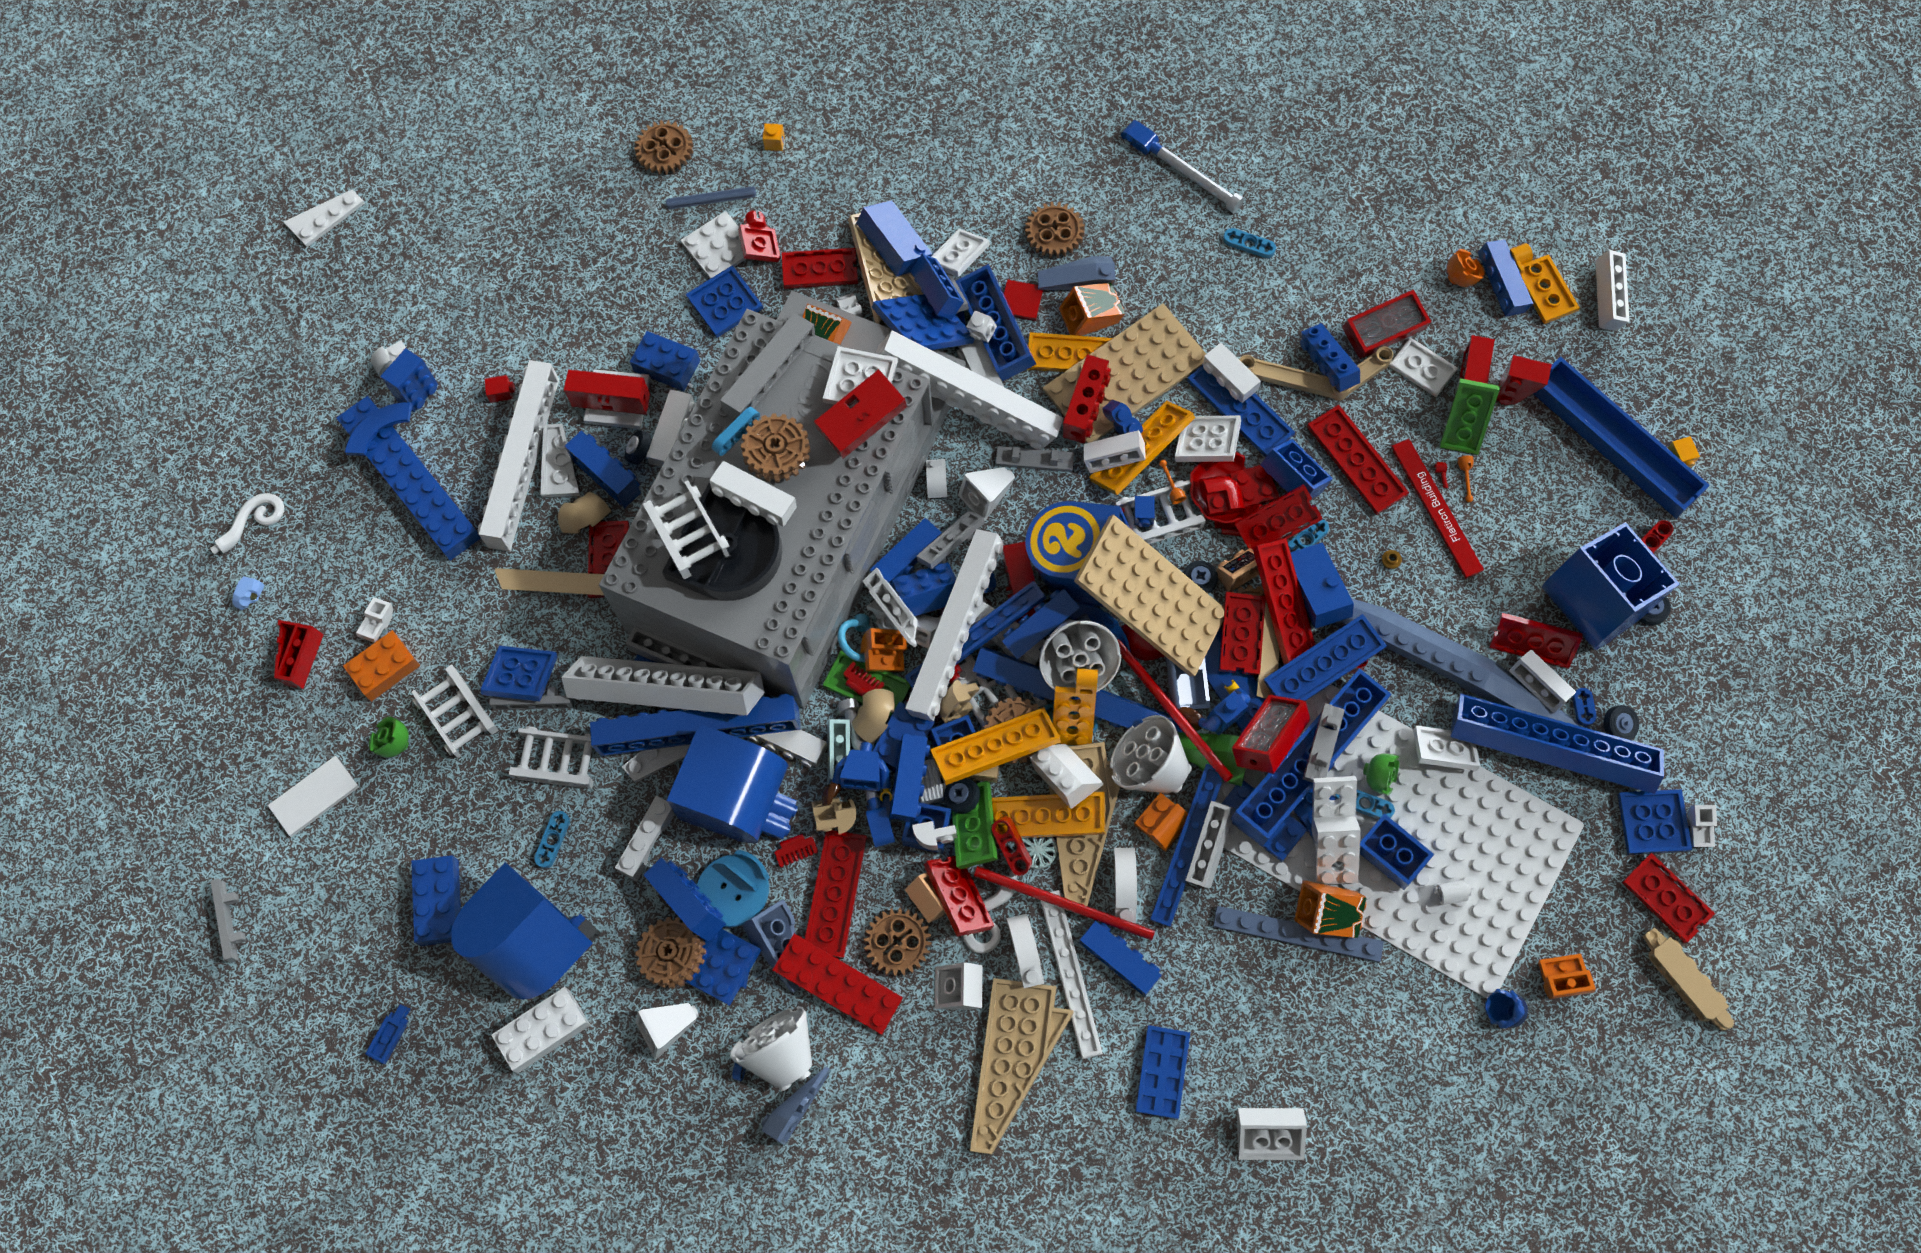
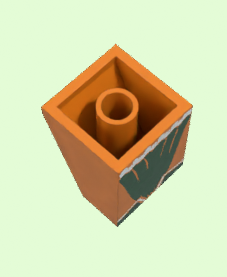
(1091, 308)
(827, 324)
(1330, 910)

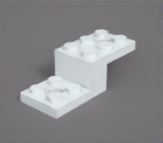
(1335, 830)

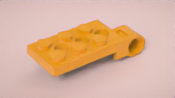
(1549, 274)
(1085, 706)

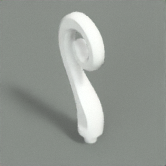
(234, 534)
(992, 902)

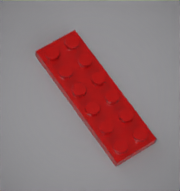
(1357, 459)
(1284, 599)
(836, 891)
(837, 984)

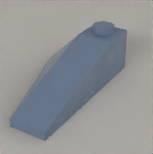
(1078, 273)
(771, 933)
(788, 1115)

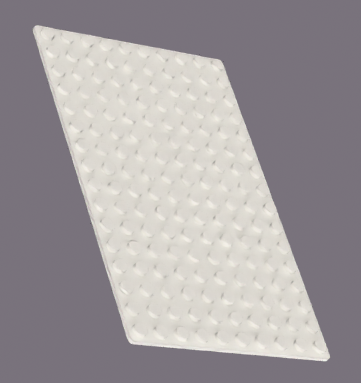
(1479, 833)

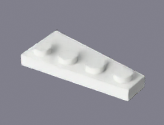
(319, 220)
(557, 469)
(652, 761)

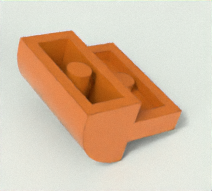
(883, 650)
(1162, 821)
(1566, 976)

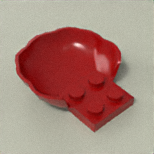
(1254, 482)

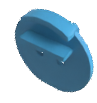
(743, 877)

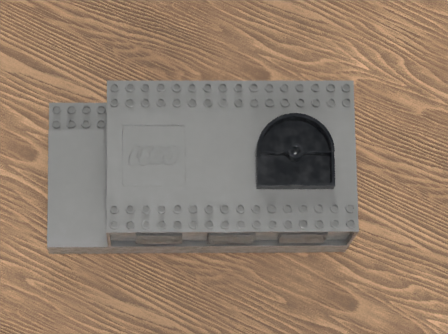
(789, 586)

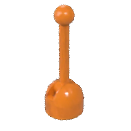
(1466, 463)
(1177, 495)

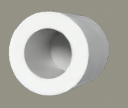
(1453, 892)

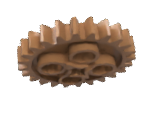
(673, 136)
(1053, 215)
(910, 956)

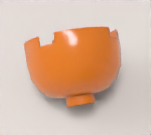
(1463, 269)

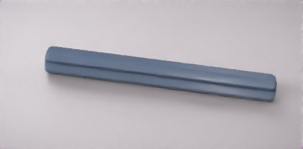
(711, 197)

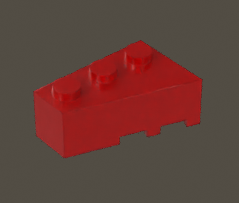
(1522, 379)
(296, 652)

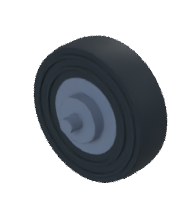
(1621, 722)

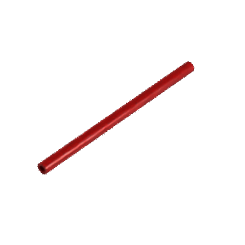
(1175, 714)
(1064, 903)

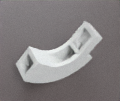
(1125, 883)
(1025, 950)

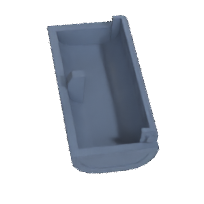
(1188, 690)

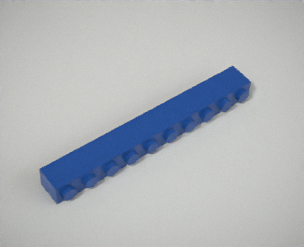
(1029, 678)

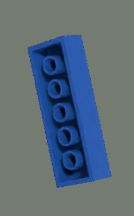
(1007, 345)

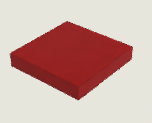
(1023, 299)

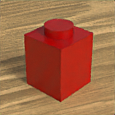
(499, 388)

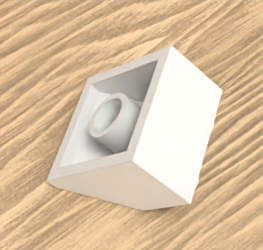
(958, 986)

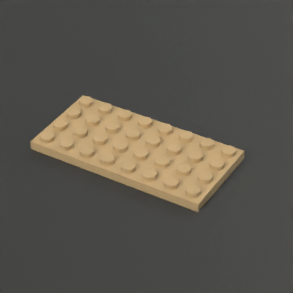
(1143, 365)
(1151, 595)

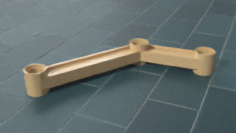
(1314, 382)

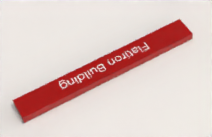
(1437, 508)

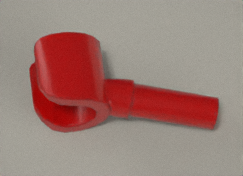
(1441, 467)

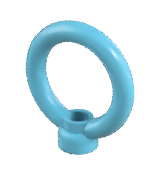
(861, 624)

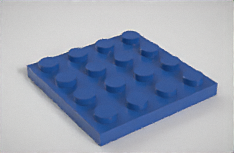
(918, 322)

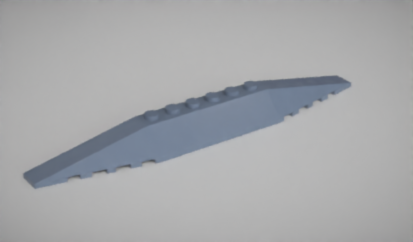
(1452, 660)

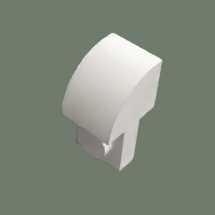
(849, 304)
(383, 358)
(936, 478)
(376, 619)
(1702, 822)
(928, 836)

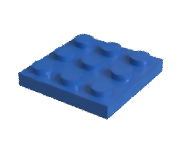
(723, 301)
(519, 673)
(1654, 822)
(725, 966)

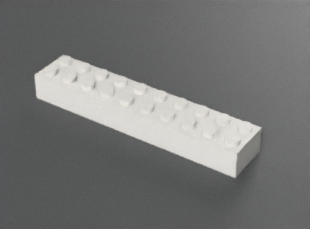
(974, 393)
(518, 456)
(663, 685)

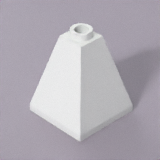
(985, 489)
(665, 1025)

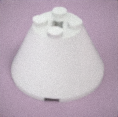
(1079, 646)
(1150, 757)
(777, 1049)

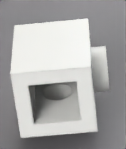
(981, 326)

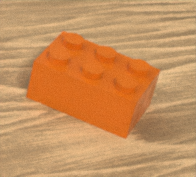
(381, 665)

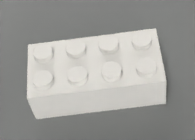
(540, 1030)

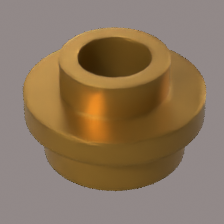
(1391, 564)

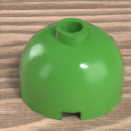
(390, 738)
(1382, 772)

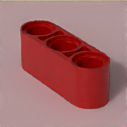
(1655, 538)
(1012, 855)

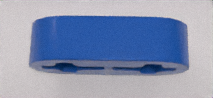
(1589, 706)

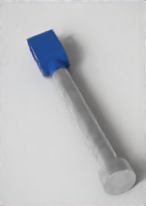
(1147, 141)
(876, 815)

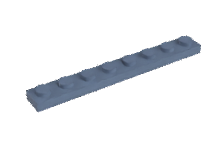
(1295, 934)

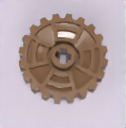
(778, 462)
(1006, 711)
(655, 954)

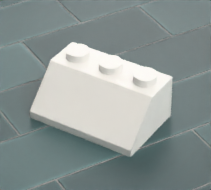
(1065, 773)
(1271, 1133)

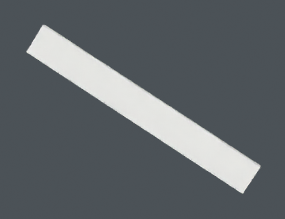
(1072, 979)

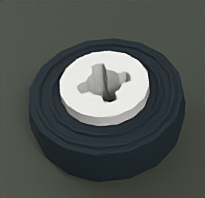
(637, 447)

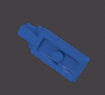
(388, 1035)

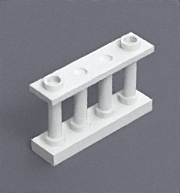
(1174, 526)
(675, 545)
(463, 694)
(542, 773)

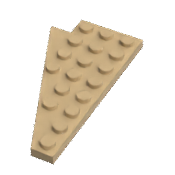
(877, 275)
(1082, 853)
(1017, 1045)

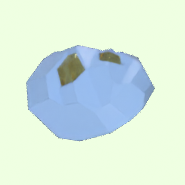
(247, 592)

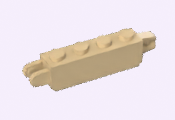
(1688, 980)

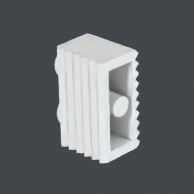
(933, 788)

